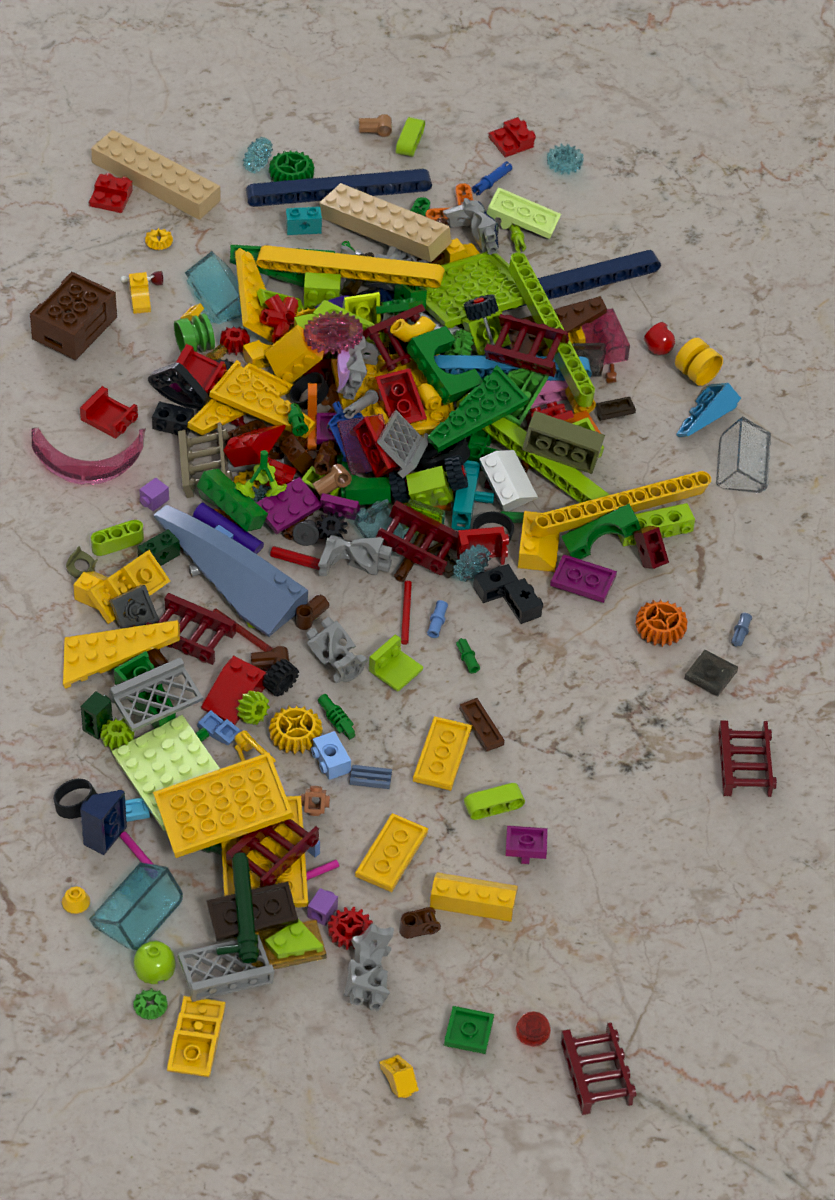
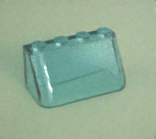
(216, 288)
(138, 906)

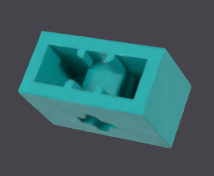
(303, 221)

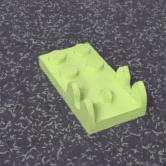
(523, 213)

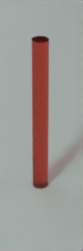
(248, 635)

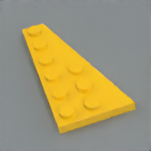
(249, 283)
(255, 397)
(216, 411)
(109, 649)

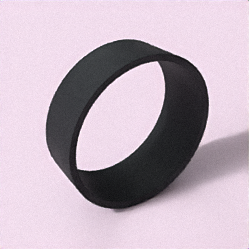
(302, 384)
(495, 517)
(72, 811)

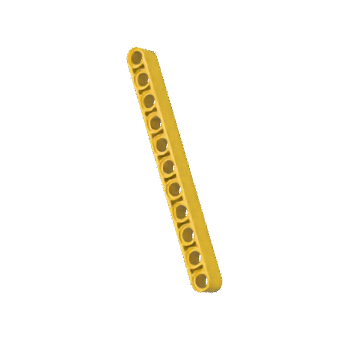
(351, 266)
(638, 498)

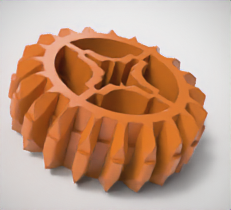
(663, 618)

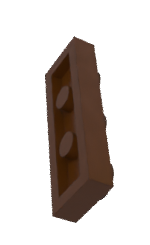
(482, 724)

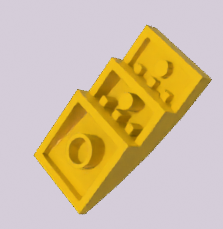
(140, 571)
(196, 1037)

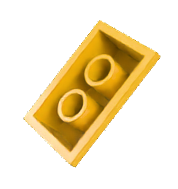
(291, 355)
(537, 552)

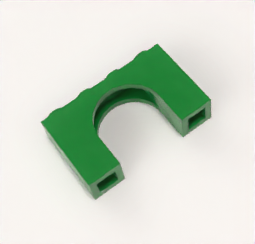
(448, 386)
(365, 489)

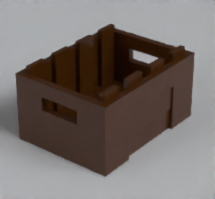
(91, 313)

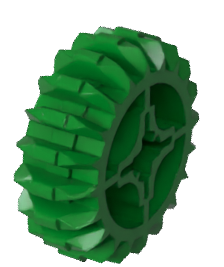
(291, 166)

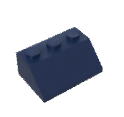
(103, 820)

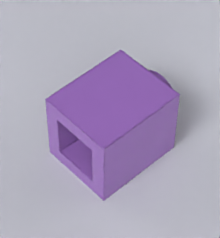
(154, 494)
(322, 906)

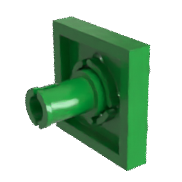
(398, 306)

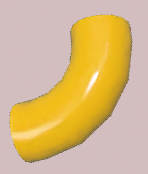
(406, 332)

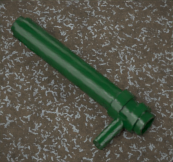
(247, 939)

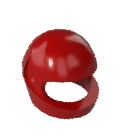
(659, 339)

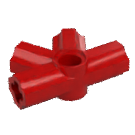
(279, 315)

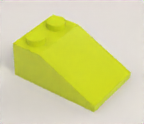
(364, 306)

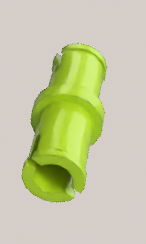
(517, 237)

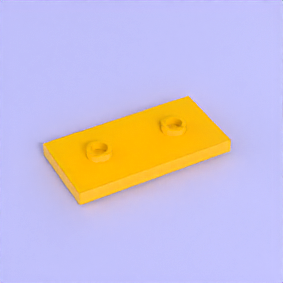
(442, 753)
(391, 852)

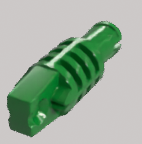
(337, 717)

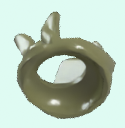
(76, 555)

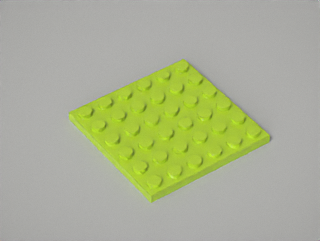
(470, 279)

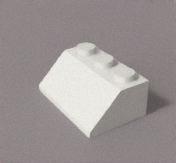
(507, 479)

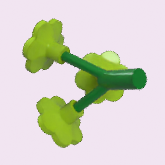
(262, 473)

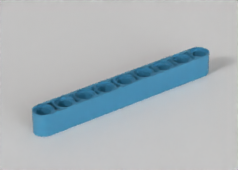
(462, 363)

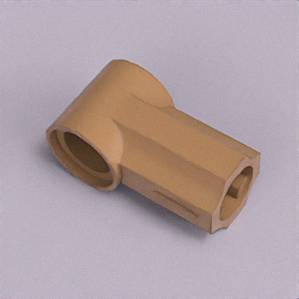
(380, 125)
(332, 480)

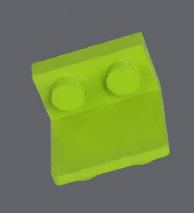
(393, 665)

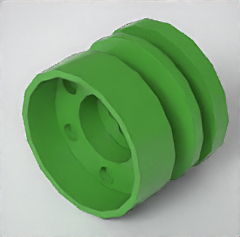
(197, 334)

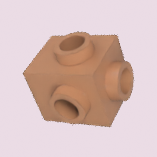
(311, 807)

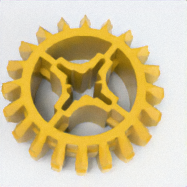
(294, 723)

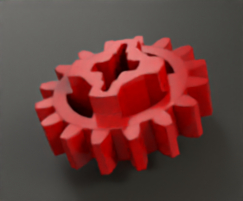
(346, 925)

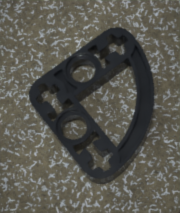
(195, 395)

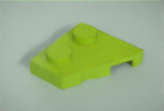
(293, 940)

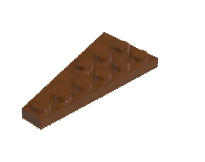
(571, 318)

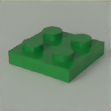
(469, 1030)

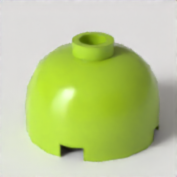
(154, 962)

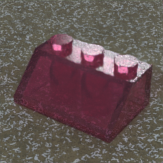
(608, 331)

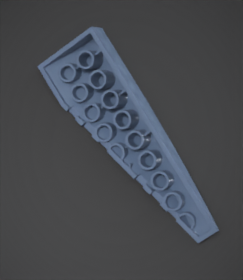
(249, 583)

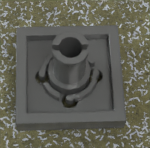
(133, 608)

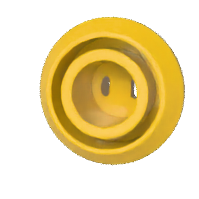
(75, 900)

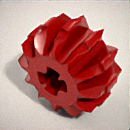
(234, 339)

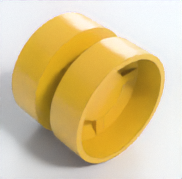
(698, 361)

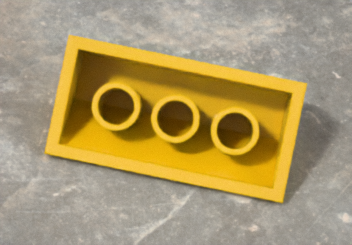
(473, 896)

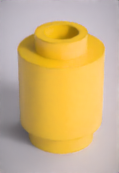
(429, 396)

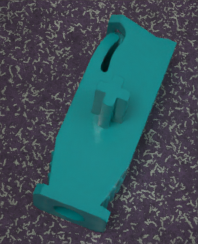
(466, 497)

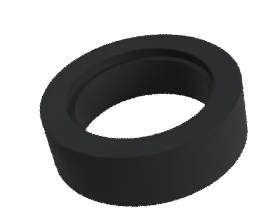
(460, 448)

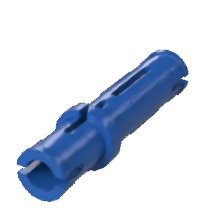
(488, 181)

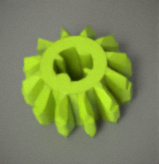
(253, 707)
(116, 733)

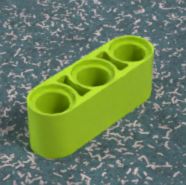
(410, 136)
(117, 537)
(494, 801)

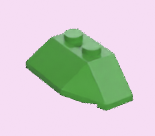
(530, 384)

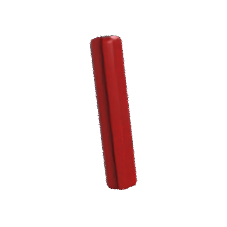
(295, 557)

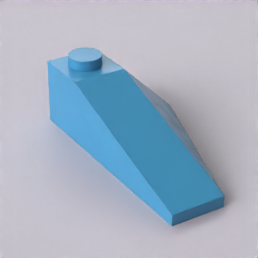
(711, 404)

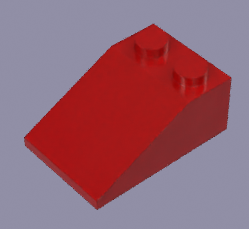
(399, 393)
(247, 447)
(233, 681)

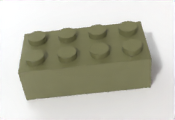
(563, 442)

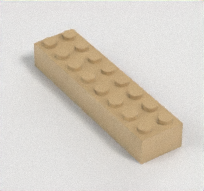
(156, 174)
(385, 222)

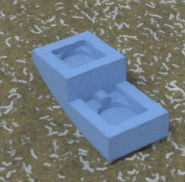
(218, 729)

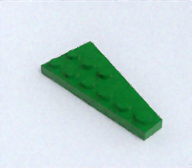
(481, 407)

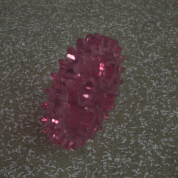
(333, 332)

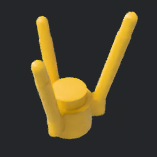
(246, 743)

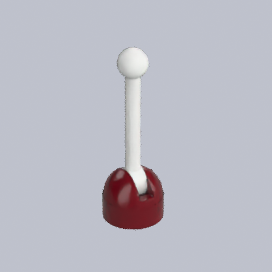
(156, 278)

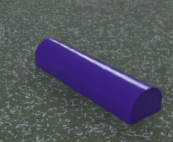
(213, 518)

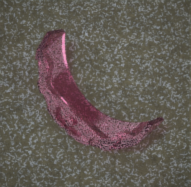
(84, 471)

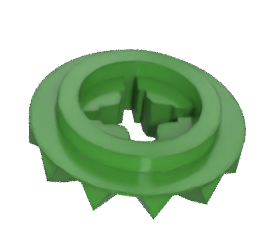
(151, 1011)

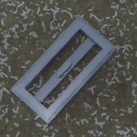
(371, 774)

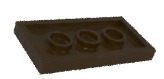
(271, 908)

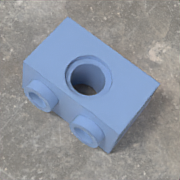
(331, 755)

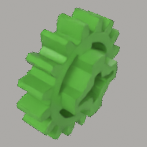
(462, 343)

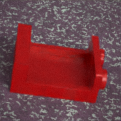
(203, 369)
(107, 413)
(492, 538)

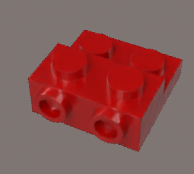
(513, 137)
(111, 193)
(553, 409)

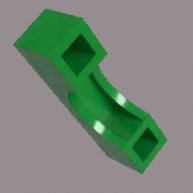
(620, 522)

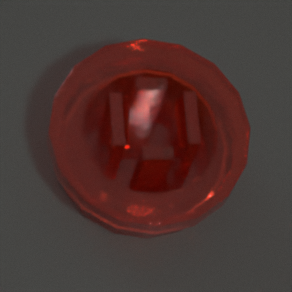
(533, 1029)

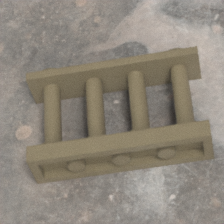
(186, 456)

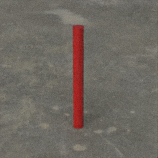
(406, 612)

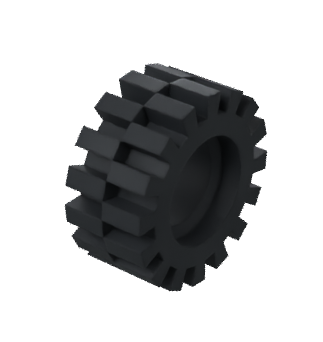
(280, 677)

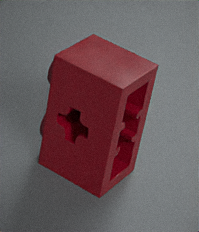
(651, 547)

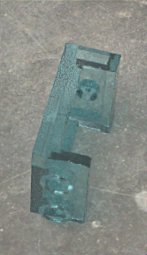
(376, 517)

